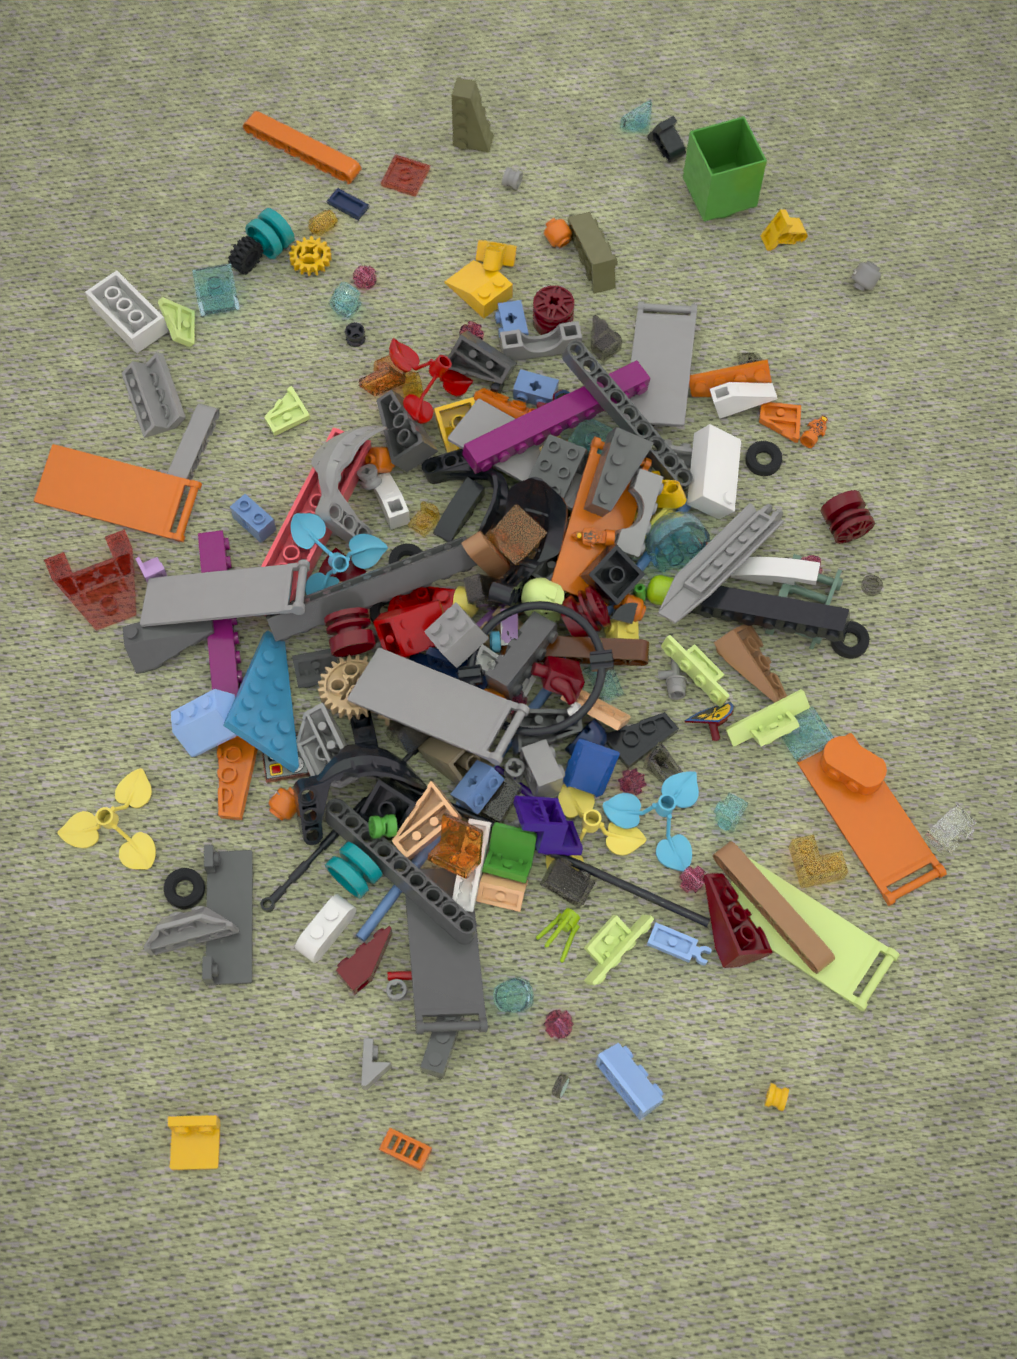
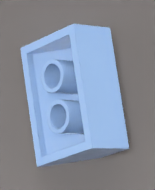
(201, 722)
(629, 1080)

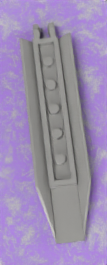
(719, 560)

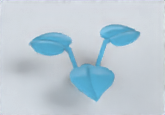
(365, 550)
(678, 791)

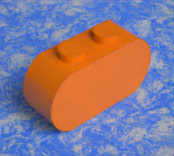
(853, 765)

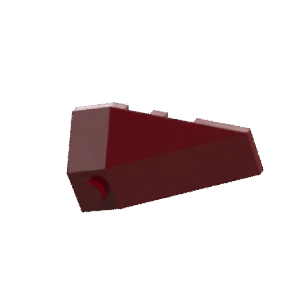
(733, 931)

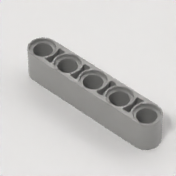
(194, 442)

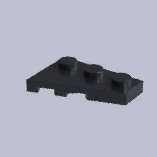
(639, 739)

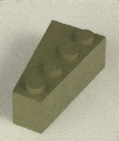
(469, 120)
(593, 252)

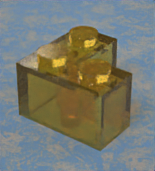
(814, 868)

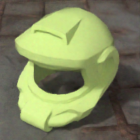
(543, 590)

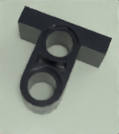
(667, 140)

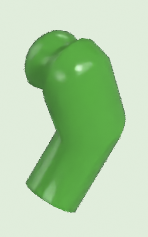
(640, 591)

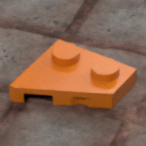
(782, 419)

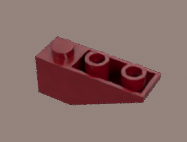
(362, 966)

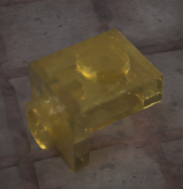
(412, 384)

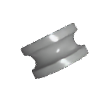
(394, 983)

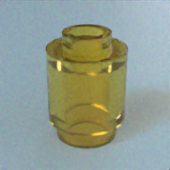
(322, 222)

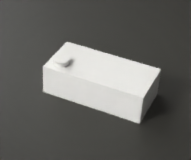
(126, 311)
(714, 472)

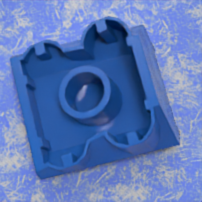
(590, 767)

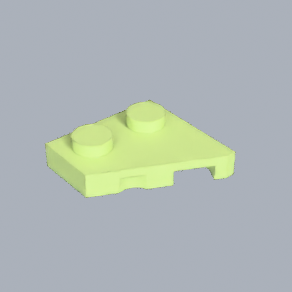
(179, 321)
(286, 413)

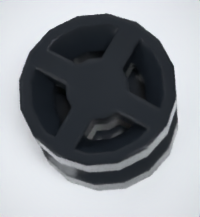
(355, 329)

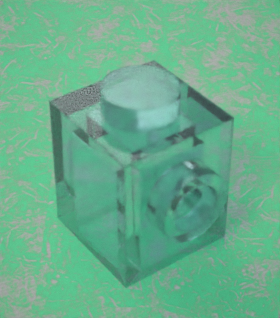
(730, 812)

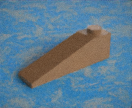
(742, 651)

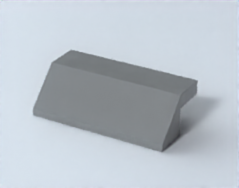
(153, 395)

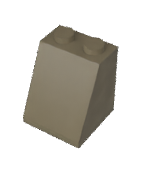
(449, 759)

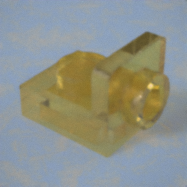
(425, 519)

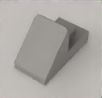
(372, 1070)

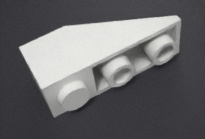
(740, 396)
(392, 502)

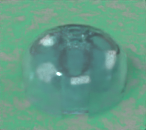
(672, 533)

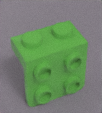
(510, 852)

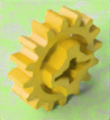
(309, 256)

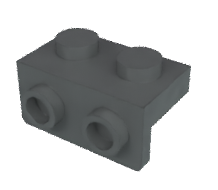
(311, 665)

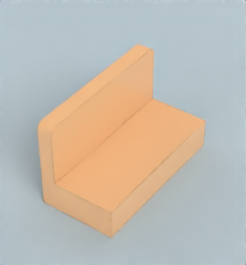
(501, 892)

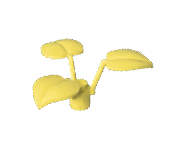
(581, 803)
(82, 827)

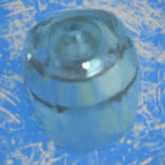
(345, 300)
(508, 995)

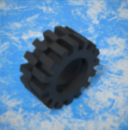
(245, 255)

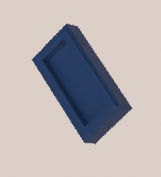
(348, 204)

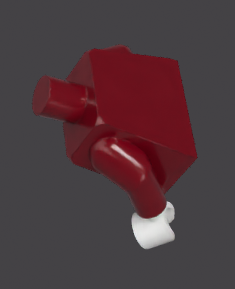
(562, 678)

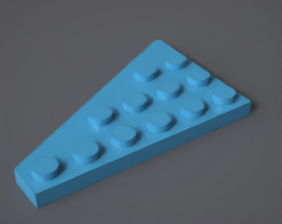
(264, 705)

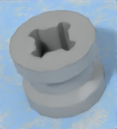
(512, 178)
(369, 476)

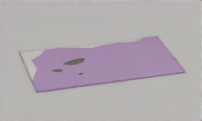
(509, 629)

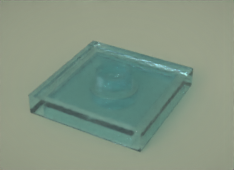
(809, 737)

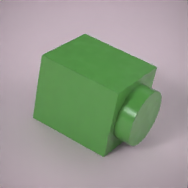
(724, 168)

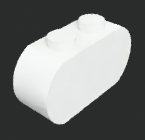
(325, 928)

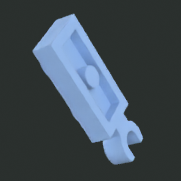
(677, 944)

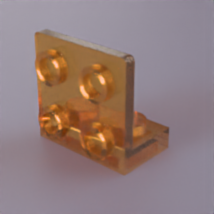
(384, 378)
(516, 534)
(459, 846)

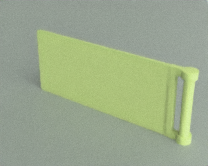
(850, 945)

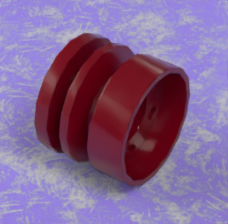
(552, 307)
(847, 516)
(591, 607)
(349, 632)

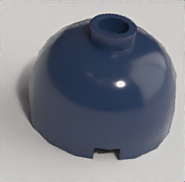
(591, 732)

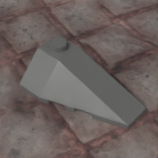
(156, 644)

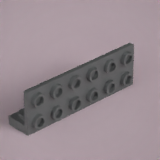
(559, 463)
(231, 896)

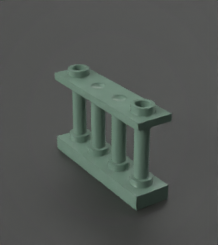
(835, 584)

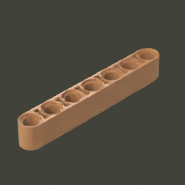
(774, 907)

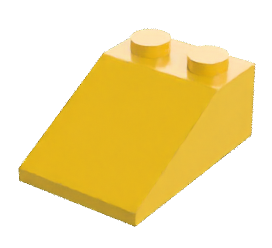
(481, 287)
(448, 418)

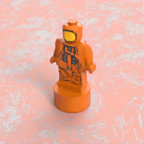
(817, 427)
(590, 536)

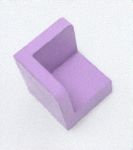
(151, 568)

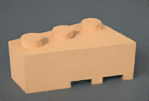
(424, 822)

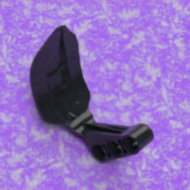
(444, 471)
(550, 513)
(352, 761)

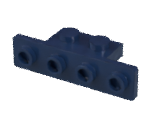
(437, 661)

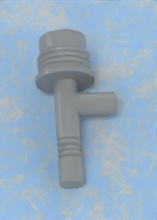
(675, 682)

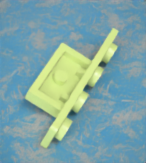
(698, 667)
(770, 721)
(611, 943)

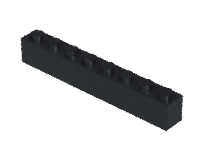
(776, 613)

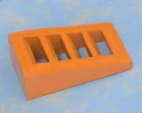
(426, 1150)

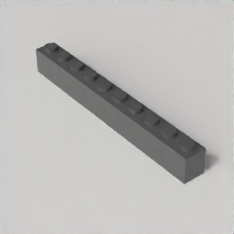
(375, 587)

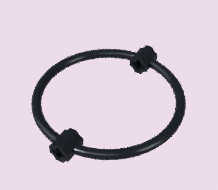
(599, 659)

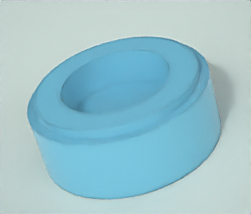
(495, 643)

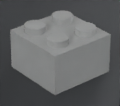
(456, 635)
(541, 769)

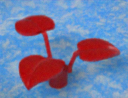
(453, 381)

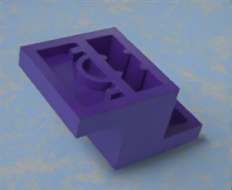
(548, 821)

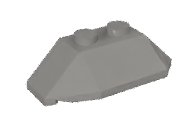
(321, 741)
(187, 930)

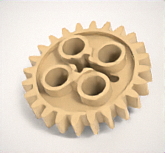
(339, 678)

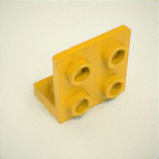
(194, 1142)

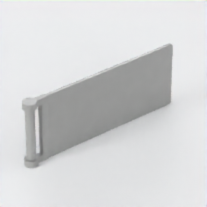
(665, 352)
(485, 418)
(224, 594)
(437, 704)

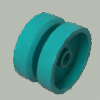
(271, 232)
(353, 870)

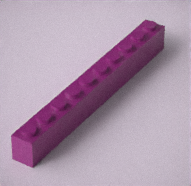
(548, 420)
(222, 643)

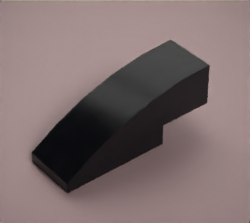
(459, 510)

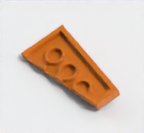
(747, 373)
(512, 408)
(235, 772)

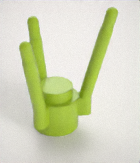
(566, 921)

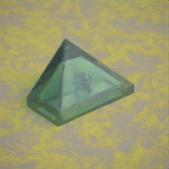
(638, 119)

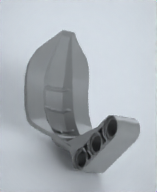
(329, 463)

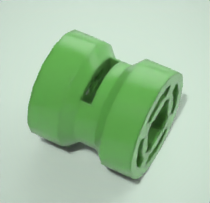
(382, 826)

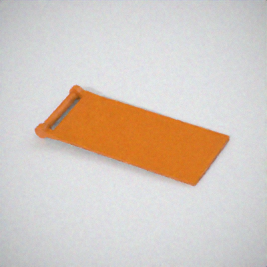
(115, 492)
(574, 554)
(875, 831)

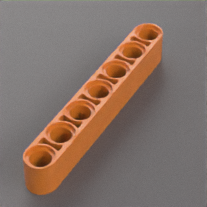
(302, 146)

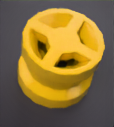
(776, 1097)

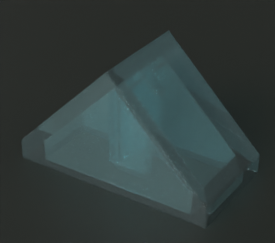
(611, 688)

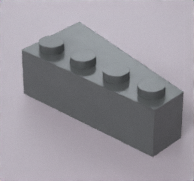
(405, 437)
(616, 467)
(520, 655)

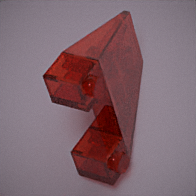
(101, 591)

